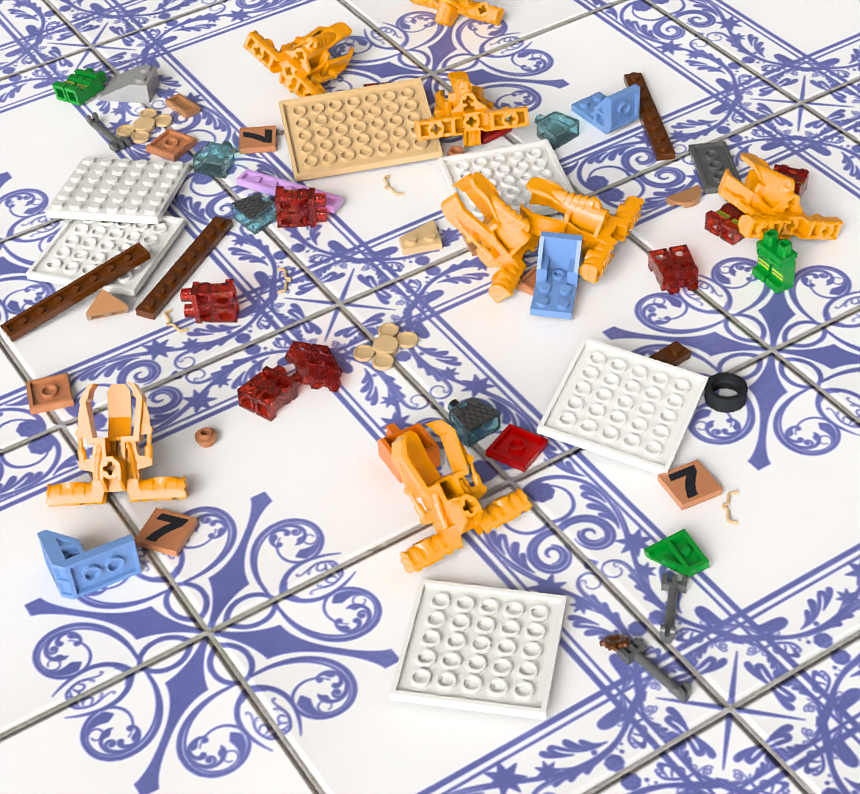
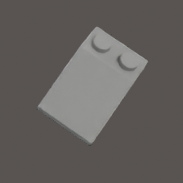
(132, 86)

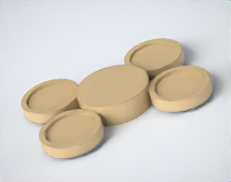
(144, 125)
(385, 346)

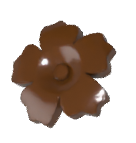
(615, 641)

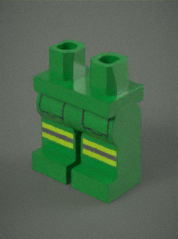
(80, 86)
(775, 262)

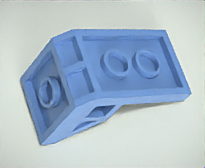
(611, 111)
(557, 275)
(88, 569)

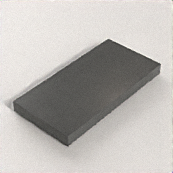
(710, 164)

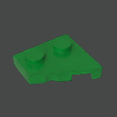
(678, 554)

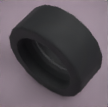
(723, 403)

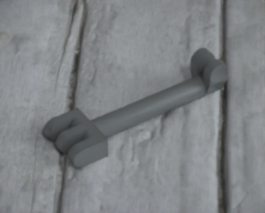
(115, 142)
(668, 630)
(636, 652)

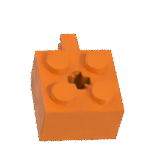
(393, 432)

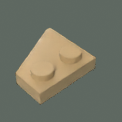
(421, 240)

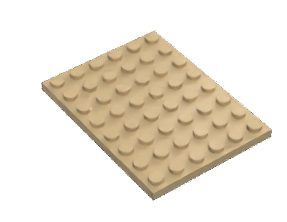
(357, 129)

